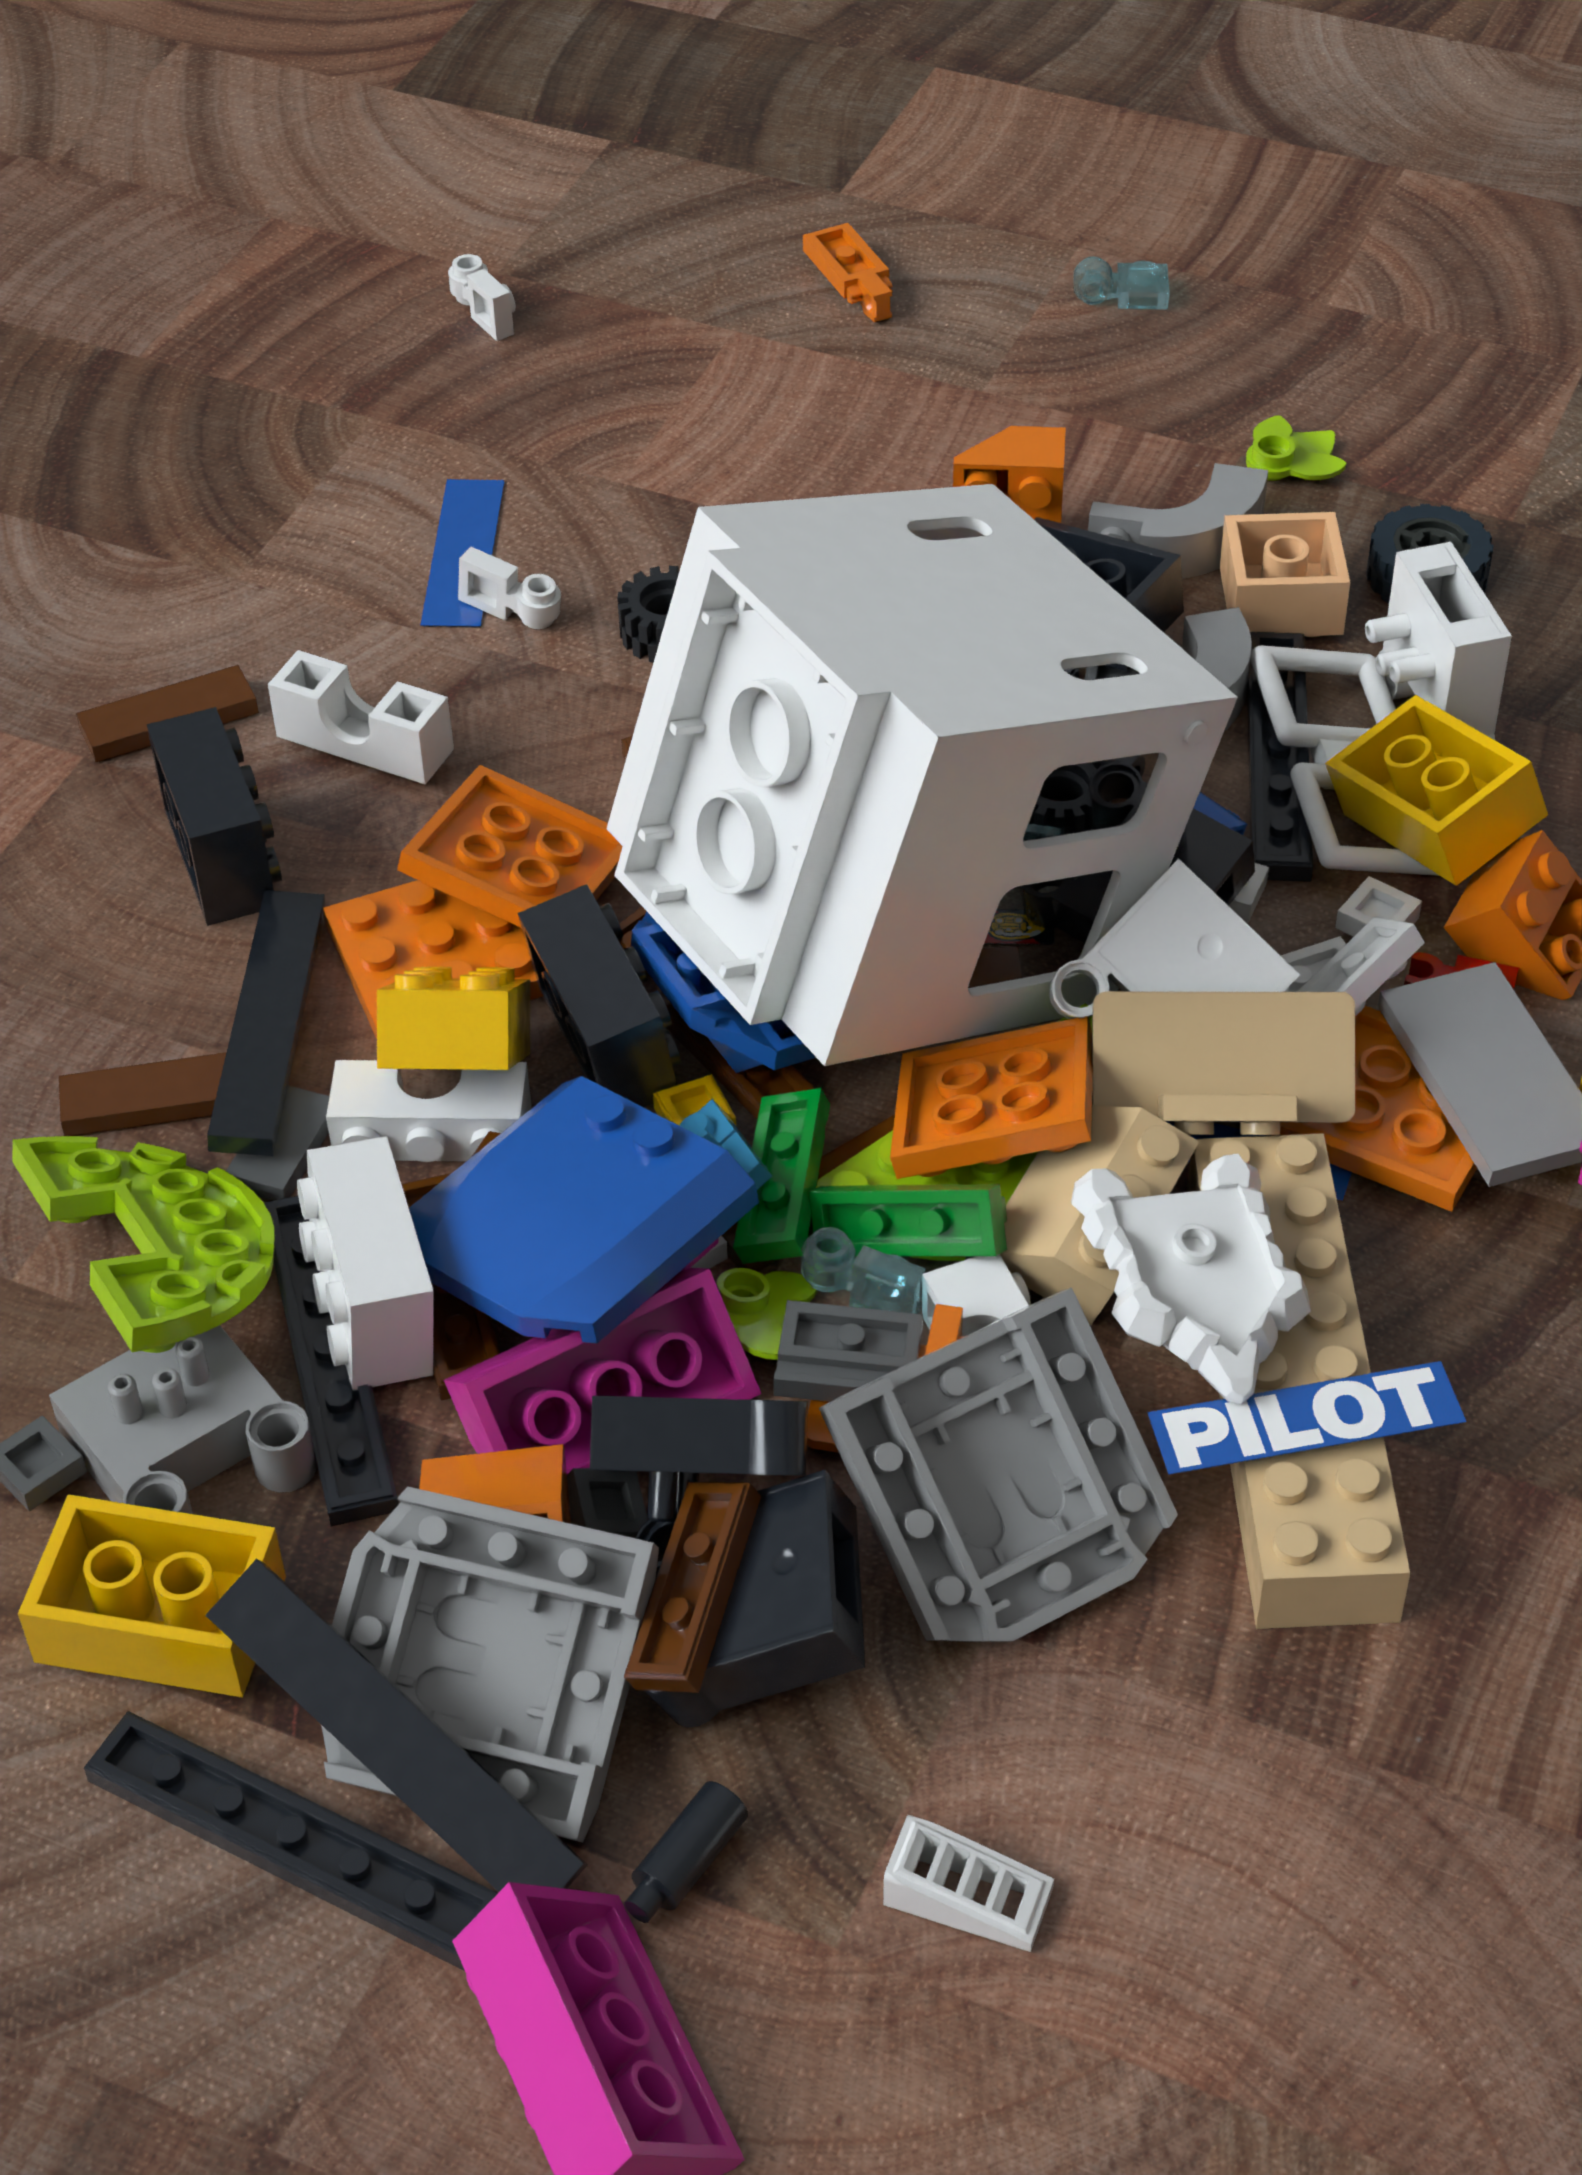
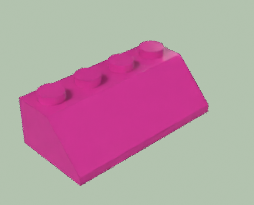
(544, 1387)
(591, 2037)

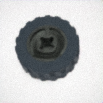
(1425, 527)

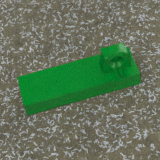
(790, 1145)
(915, 1218)

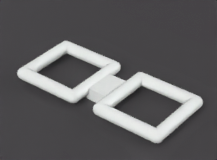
(1324, 744)

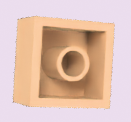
(1286, 572)

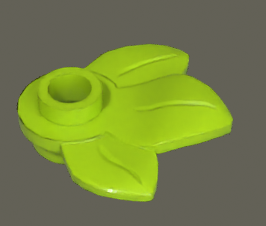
(1293, 453)
(759, 1305)

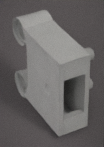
(179, 1418)

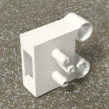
(1442, 637)
(1178, 942)

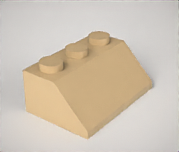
(1045, 1227)

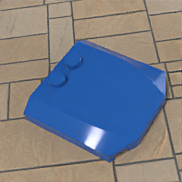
(578, 1213)

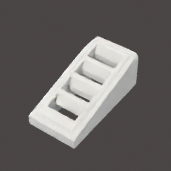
(950, 1851)

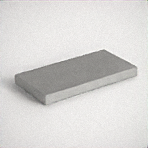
(1489, 1071)

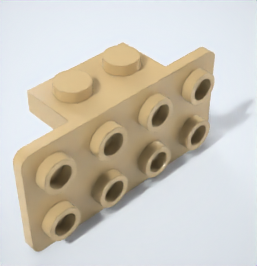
(1226, 1057)

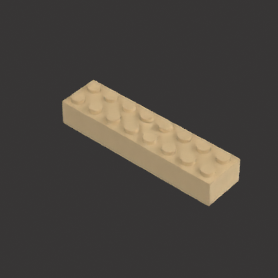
(1322, 1520)

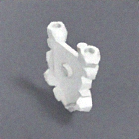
(1197, 1270)

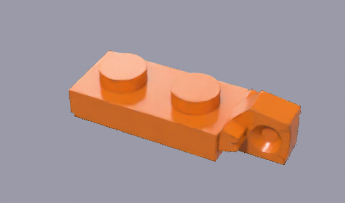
(851, 268)

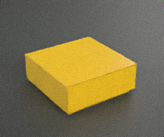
(688, 1098)

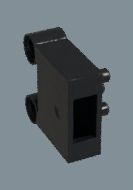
(1207, 848)
(695, 1436)
(791, 1603)

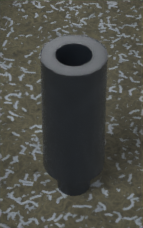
(685, 1851)

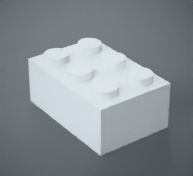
(367, 1263)

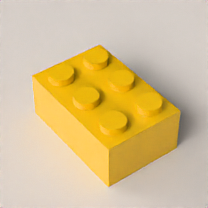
(1437, 789)
(453, 1022)
(131, 1593)

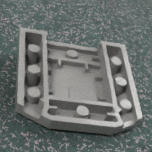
(1003, 1475)
(504, 1639)

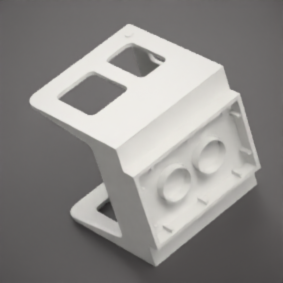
(859, 745)

